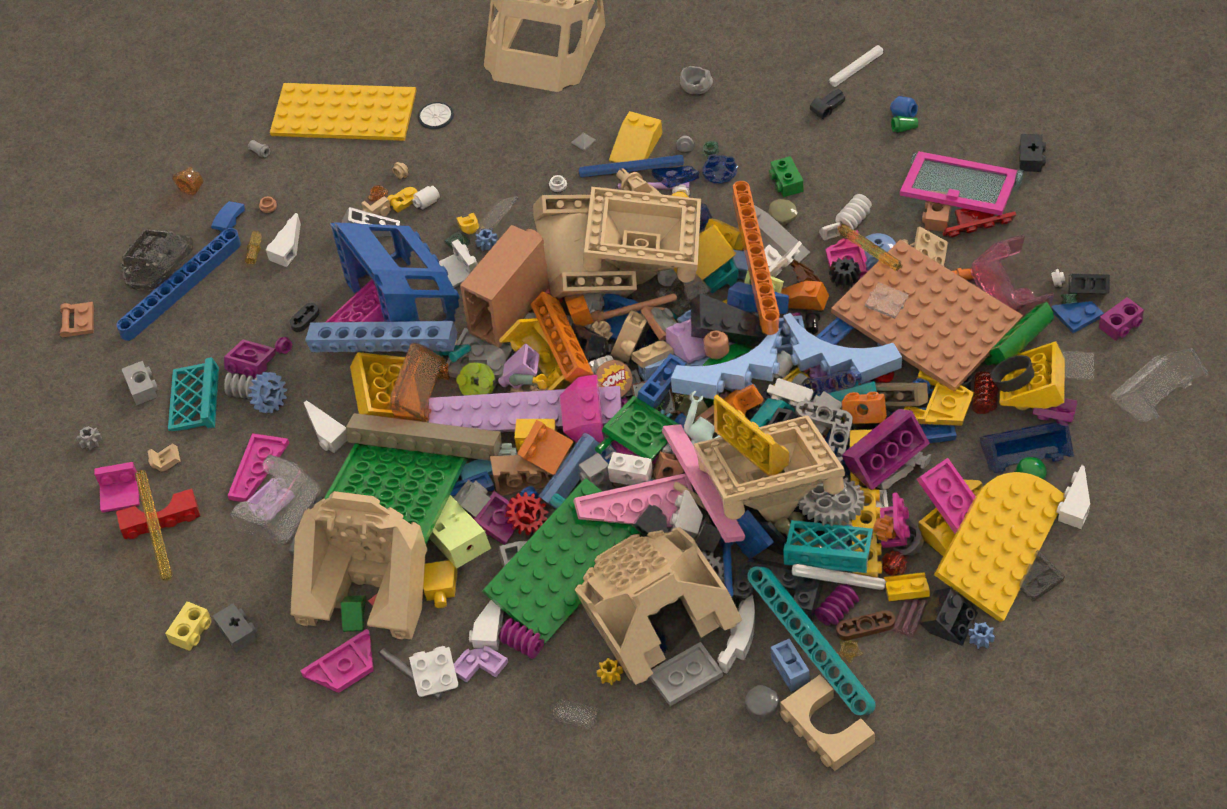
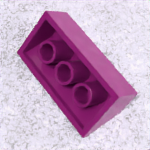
(886, 448)

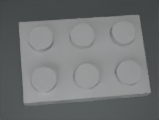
(685, 674)

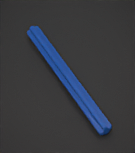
(629, 166)

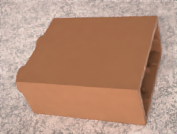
(505, 284)

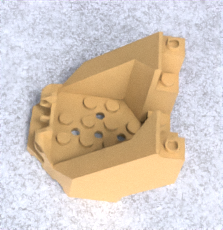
(359, 543)
(639, 580)

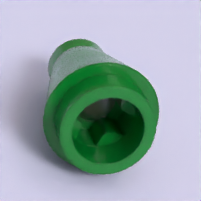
(901, 123)

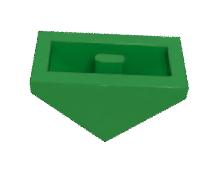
(353, 613)

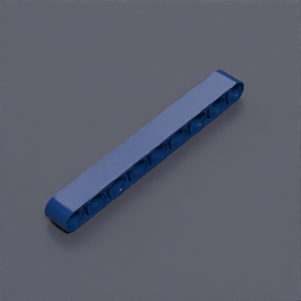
(178, 284)

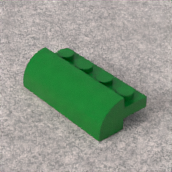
(1021, 334)

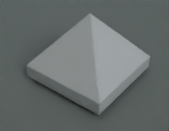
(583, 141)

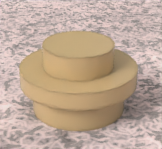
(400, 170)

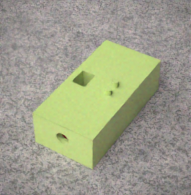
(458, 534)

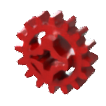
(526, 513)

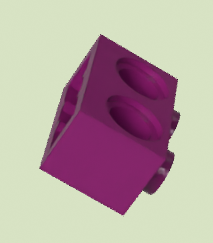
(1121, 319)

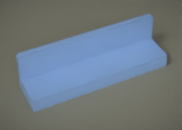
(567, 474)

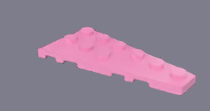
(627, 503)

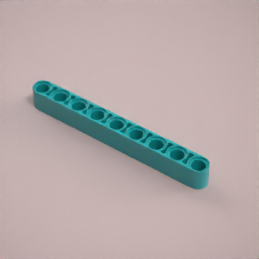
(819, 644)

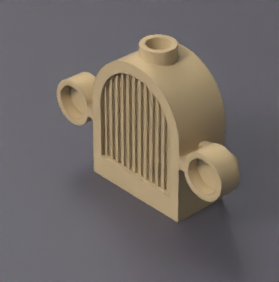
(628, 337)

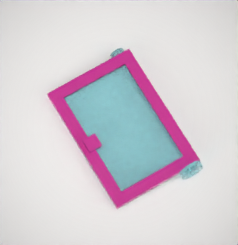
(960, 182)

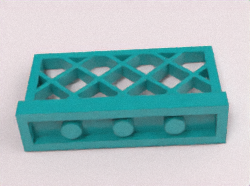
(207, 394)
(827, 556)

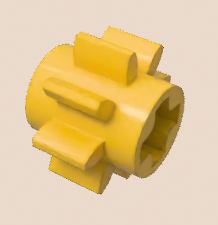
(610, 677)

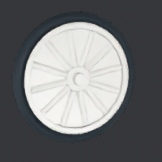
(435, 115)

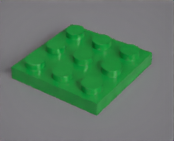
(639, 428)

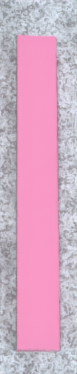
(702, 483)

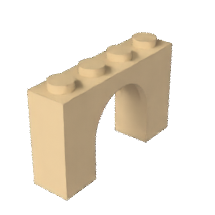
(833, 748)

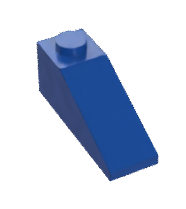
(742, 297)
(660, 382)

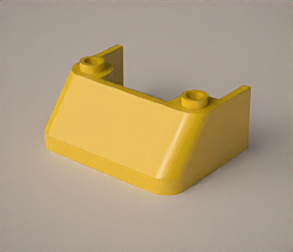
(531, 333)

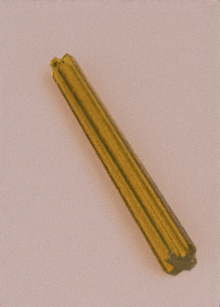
(870, 247)
(153, 525)

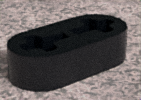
(304, 317)

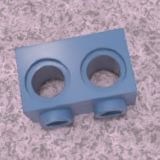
(790, 665)

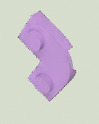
(482, 658)

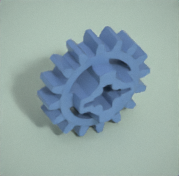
(267, 392)

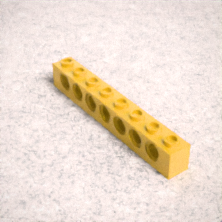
(869, 513)

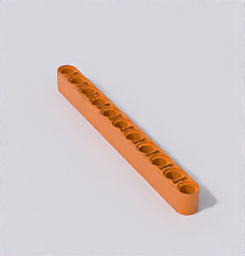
(755, 258)

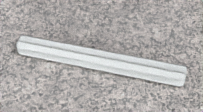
(838, 576)

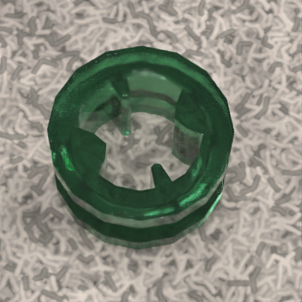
(710, 144)
(1069, 298)

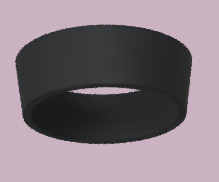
(1009, 365)

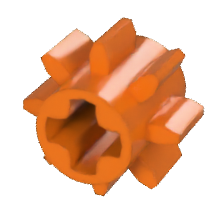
(884, 528)

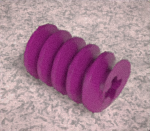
(836, 605)
(520, 640)

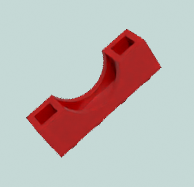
(180, 509)

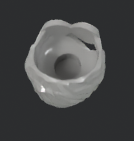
(695, 80)

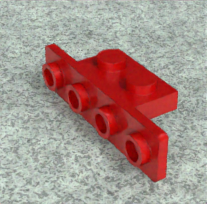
(970, 220)

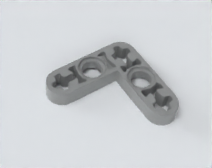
(837, 427)

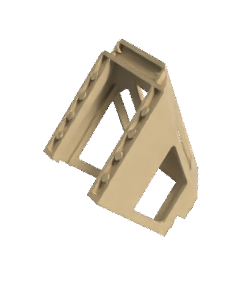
(538, 69)

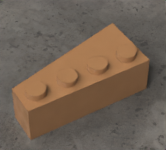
(516, 473)

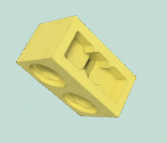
(186, 624)

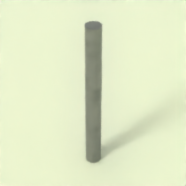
(402, 667)

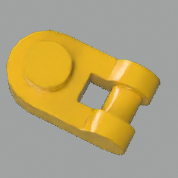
(405, 196)
(468, 224)
(553, 376)

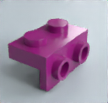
(1063, 413)

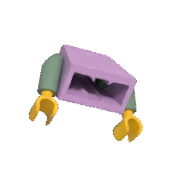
(523, 368)

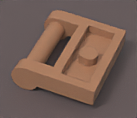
(82, 319)

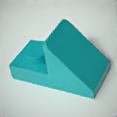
(724, 274)

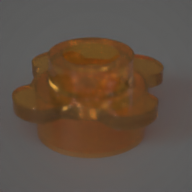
(377, 190)

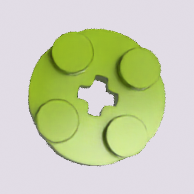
(476, 370)

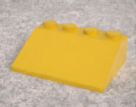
(374, 381)
(1047, 385)
(748, 438)

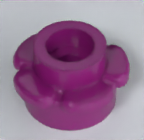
(282, 343)

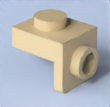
(380, 207)
(164, 459)

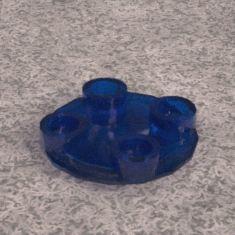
(719, 168)

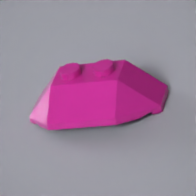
(582, 409)

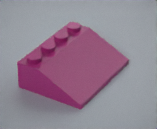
(361, 307)

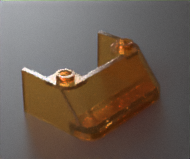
(416, 383)

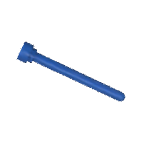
(728, 582)

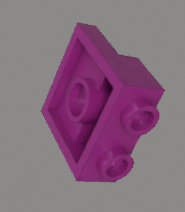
(248, 358)
(493, 518)

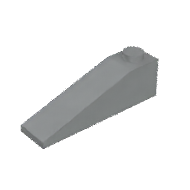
(777, 236)

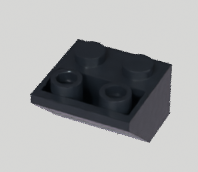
(948, 616)

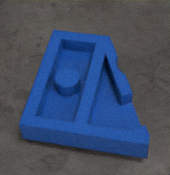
(1077, 315)

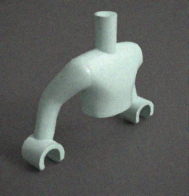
(701, 429)

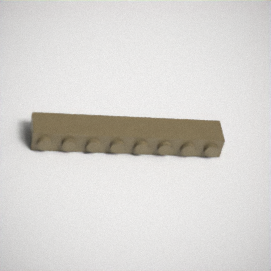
(423, 436)

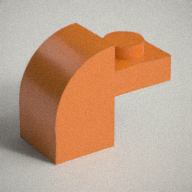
(744, 399)

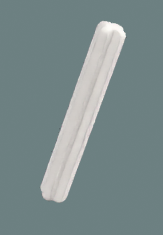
(856, 66)

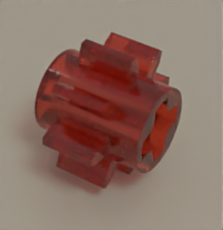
(894, 563)

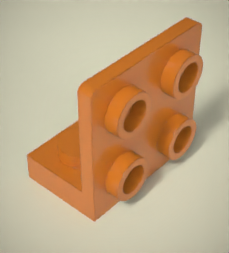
(545, 447)

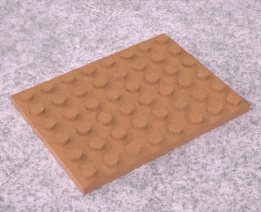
(943, 323)

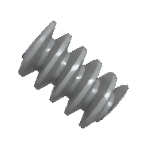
(238, 387)

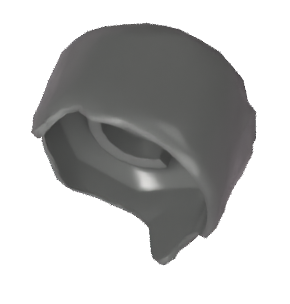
(761, 703)

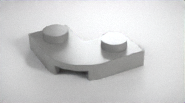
(489, 355)

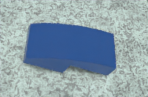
(227, 216)

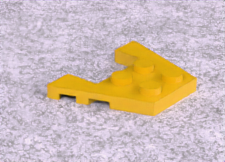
(944, 405)

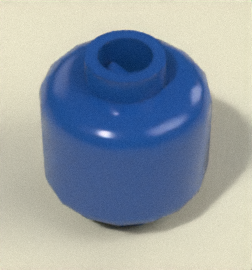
(904, 107)

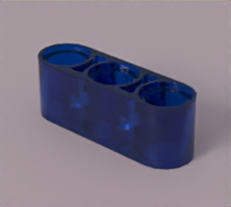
(840, 378)

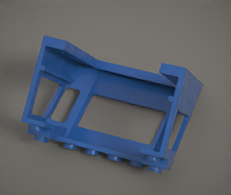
(364, 255)

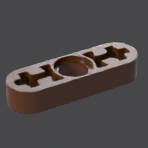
(870, 618)

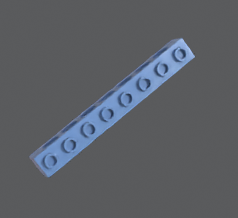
(380, 336)

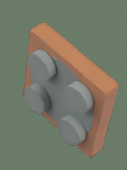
(659, 320)

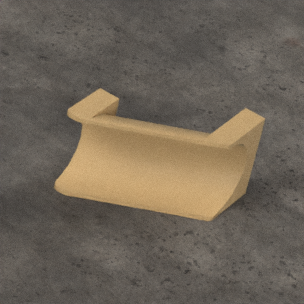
(563, 227)

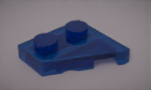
(675, 175)

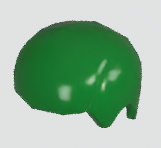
(1032, 466)

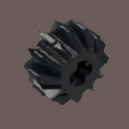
(844, 272)

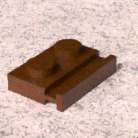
(804, 273)

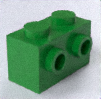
(786, 177)

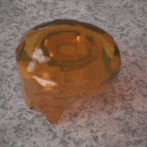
(188, 181)

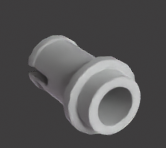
(261, 150)

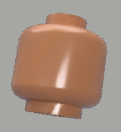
(716, 344)

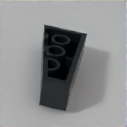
(714, 315)

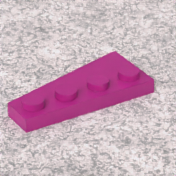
(251, 470)

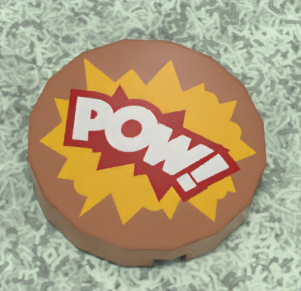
(614, 374)

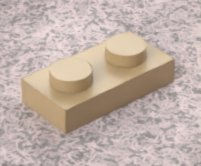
(652, 353)

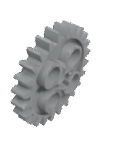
(834, 507)

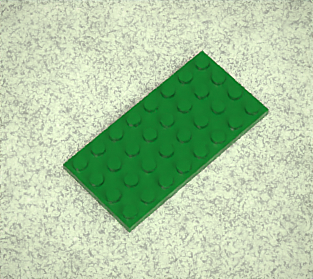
(543, 575)

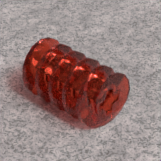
(984, 393)

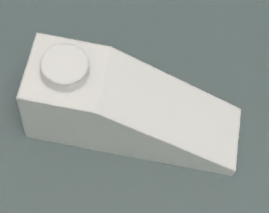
(329, 431)
(487, 627)

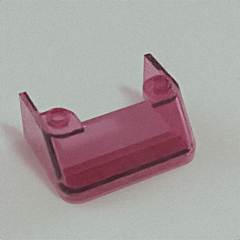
(993, 279)

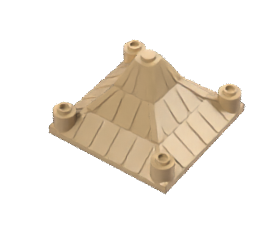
(642, 233)
(774, 496)

